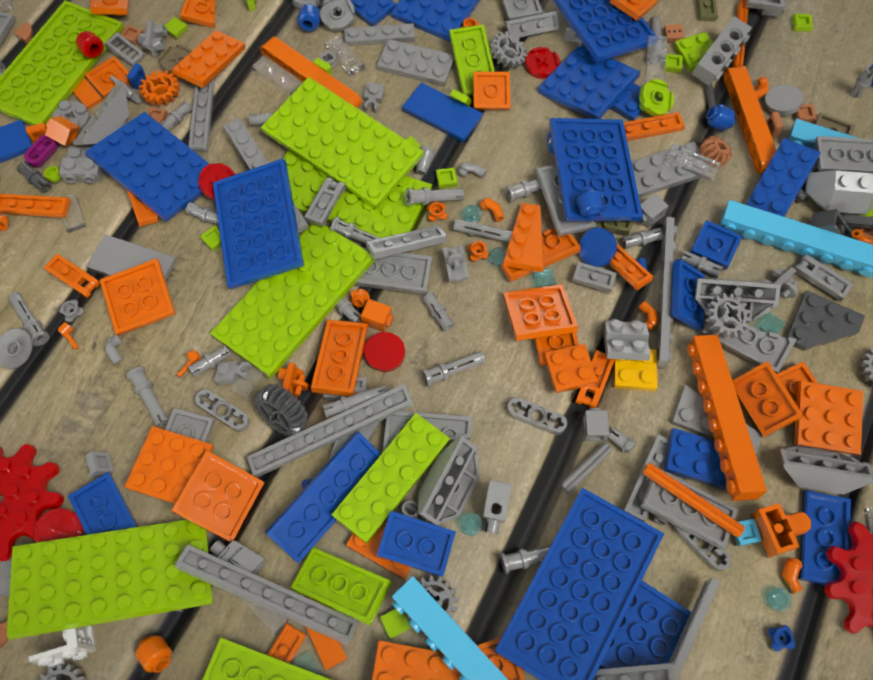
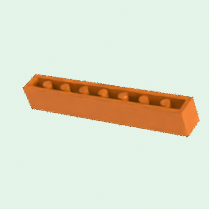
(726, 419)

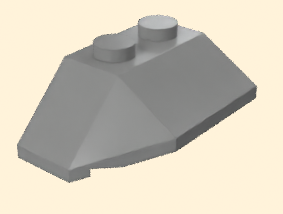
(106, 119)
(841, 191)
(758, 295)
(825, 470)
(449, 482)

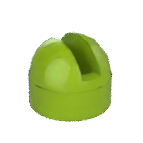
(52, 174)

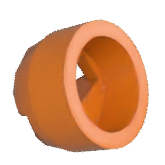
(4, 222)

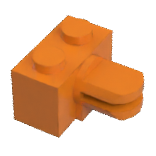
(780, 530)

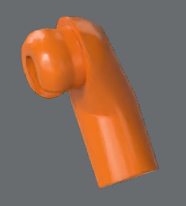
(494, 207)

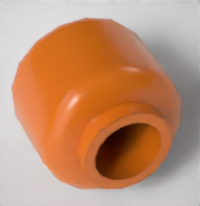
(154, 654)

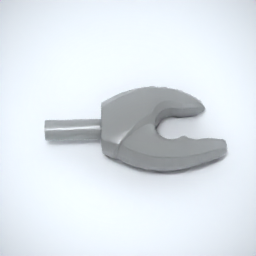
(130, 93)

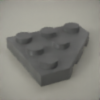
(822, 322)

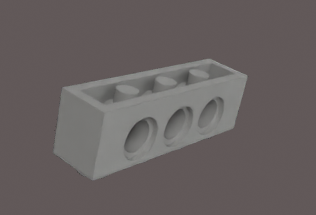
(721, 51)

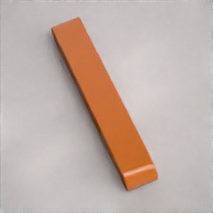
(304, 68)
(750, 117)

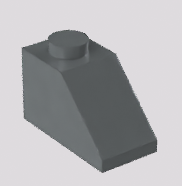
(831, 221)

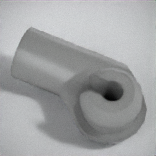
(472, 167)
(111, 349)

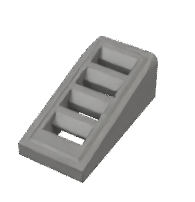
(117, 39)

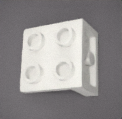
(79, 643)

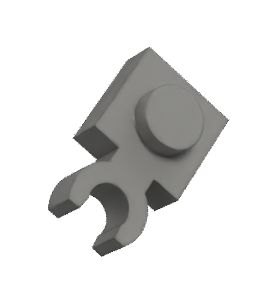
(373, 95)
(230, 371)

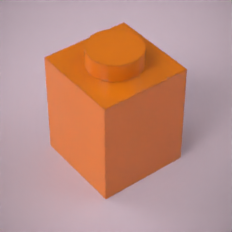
(62, 130)
(377, 315)

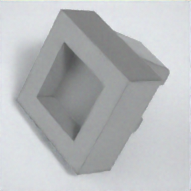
(98, 463)

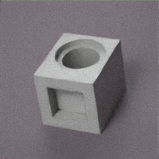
(653, 210)
(595, 425)

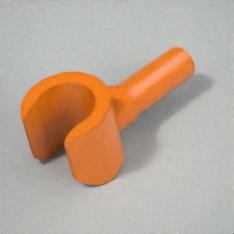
(65, 331)
(193, 357)

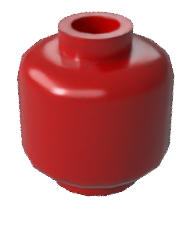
(89, 44)

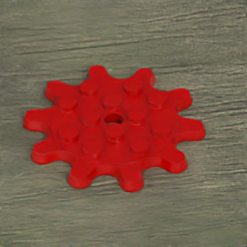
(23, 496)
(855, 578)

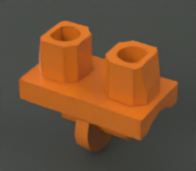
(293, 379)

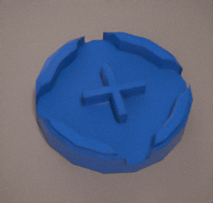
(598, 247)

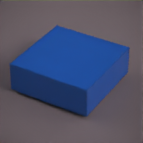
(135, 76)

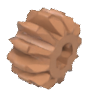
(716, 150)

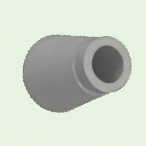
(425, 162)

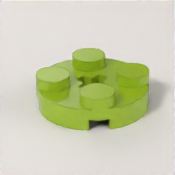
(648, 102)

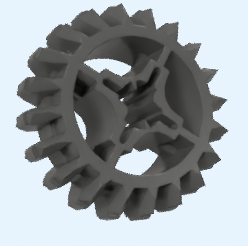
(281, 410)

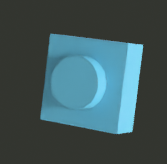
(750, 535)

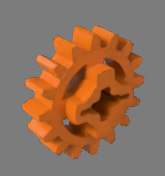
(160, 89)

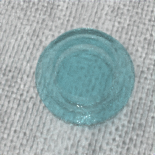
(471, 213)
(497, 256)
(471, 524)
(779, 599)

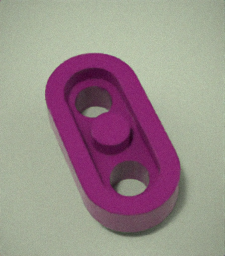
(40, 151)

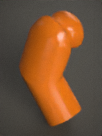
(762, 87)
(858, 235)
(652, 315)
(790, 573)

